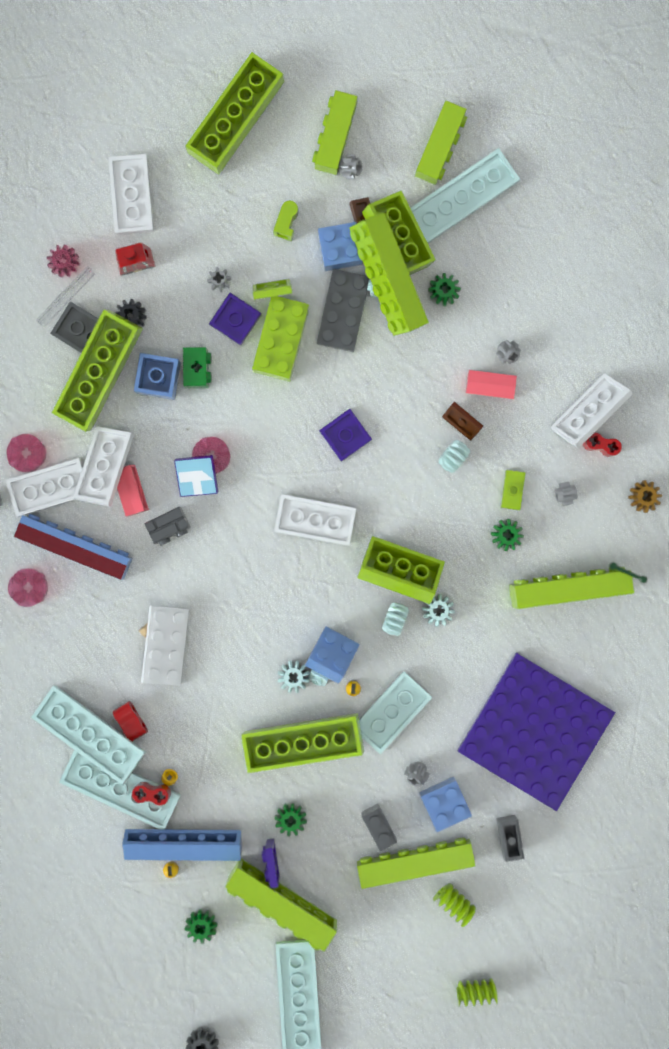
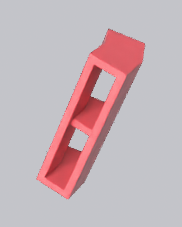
(491, 384)
(131, 492)

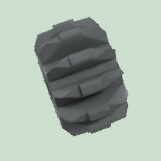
(196, 1038)

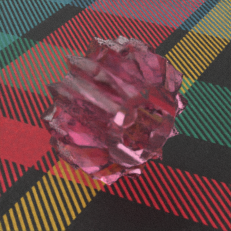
(59, 267)

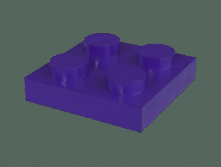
(270, 856)

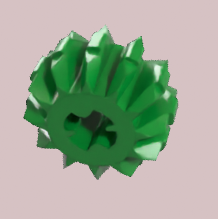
(449, 285)
(512, 530)
(296, 824)
(200, 933)

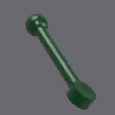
(613, 566)

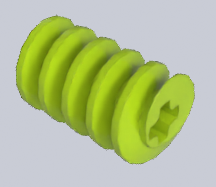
(456, 903)
(476, 992)

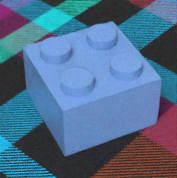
(337, 247)
(157, 376)
(332, 655)
(445, 804)

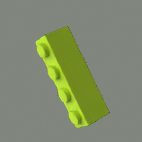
(336, 132)
(440, 143)

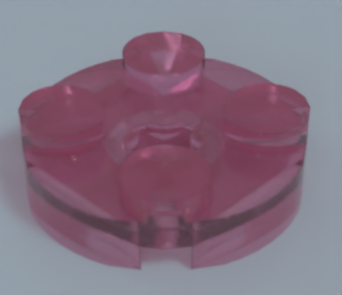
(221, 450)
(15, 456)
(20, 595)

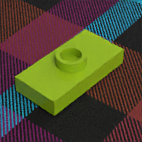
(513, 490)

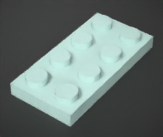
(393, 712)

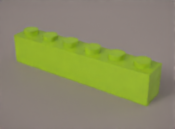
(415, 863)

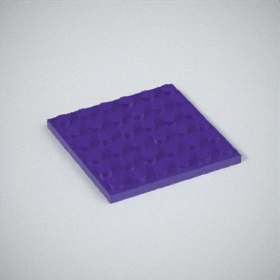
(536, 731)

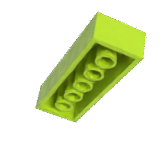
(235, 113)
(388, 274)
(97, 370)
(570, 589)
(302, 743)
(282, 905)

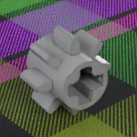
(350, 166)
(214, 276)
(508, 352)
(566, 493)
(417, 773)

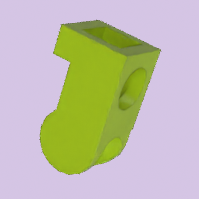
(286, 216)

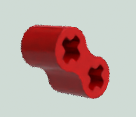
(602, 445)
(130, 721)
(151, 793)

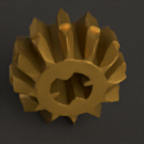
(639, 492)

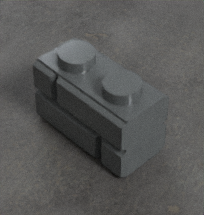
(167, 525)
(379, 827)
(510, 838)

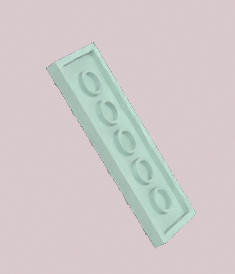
(464, 195)
(88, 735)
(95, 783)
(298, 995)

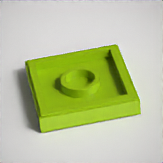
(272, 289)

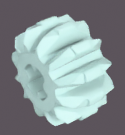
(454, 456)
(442, 615)
(395, 619)
(286, 678)

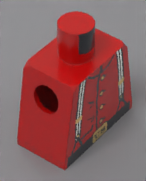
(134, 258)

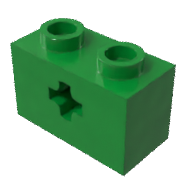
(192, 357)

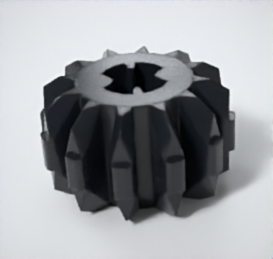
(132, 307)

